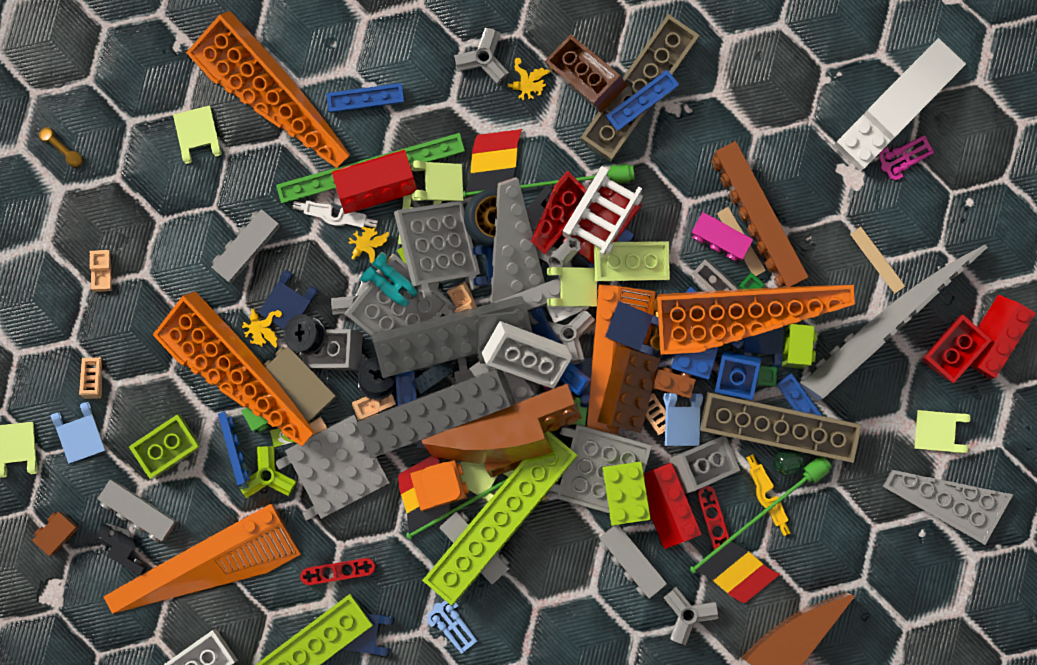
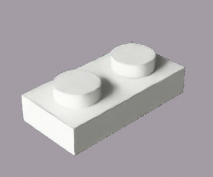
(560, 313)

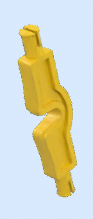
(763, 485)

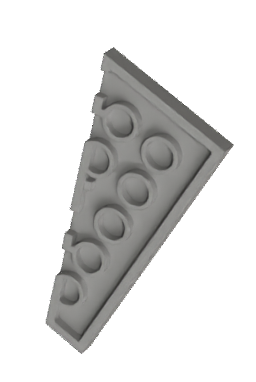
(514, 255)
(962, 506)

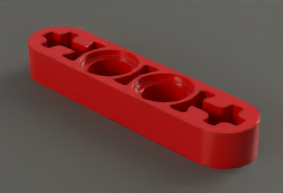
(717, 521)
(338, 574)

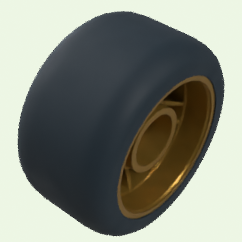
(477, 214)

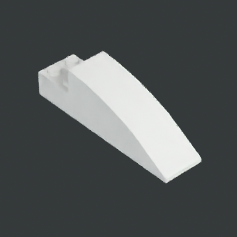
(899, 104)

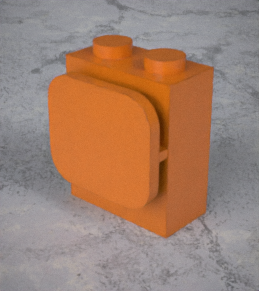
(439, 485)

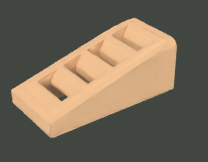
(91, 394)
(661, 410)

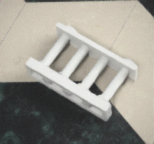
(583, 211)

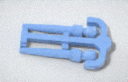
(438, 608)

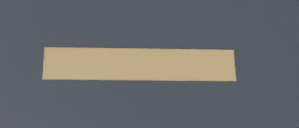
(750, 257)
(877, 260)

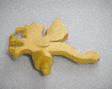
(526, 84)
(363, 243)
(258, 328)

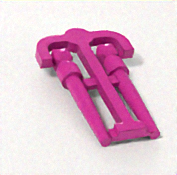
(886, 166)

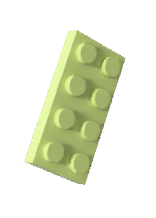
(633, 262)

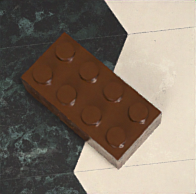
(586, 73)
(629, 389)

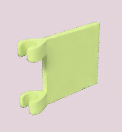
(196, 129)
(442, 181)
(577, 287)
(937, 431)
(17, 445)
(478, 479)

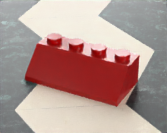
(374, 181)
(587, 247)
(1004, 326)
(669, 507)

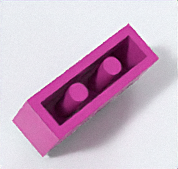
(721, 237)

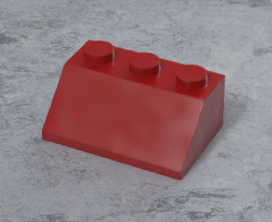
(956, 349)

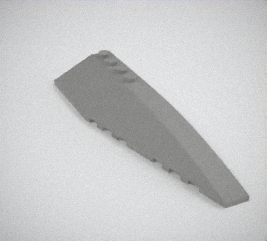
(880, 328)

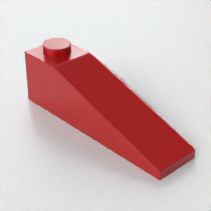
(558, 211)

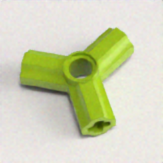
(278, 481)

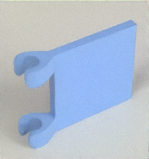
(682, 423)
(80, 436)

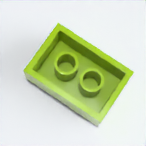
(798, 346)
(165, 446)
(626, 493)

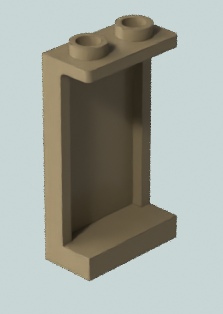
(300, 383)

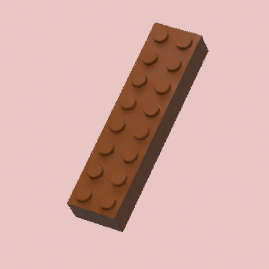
(758, 215)

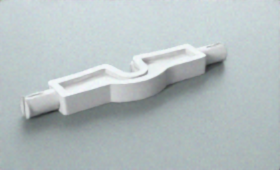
(325, 212)

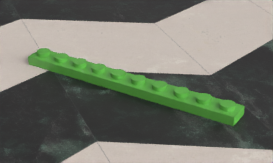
(324, 180)

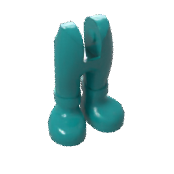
(388, 289)

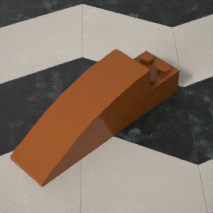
(510, 432)
(797, 635)

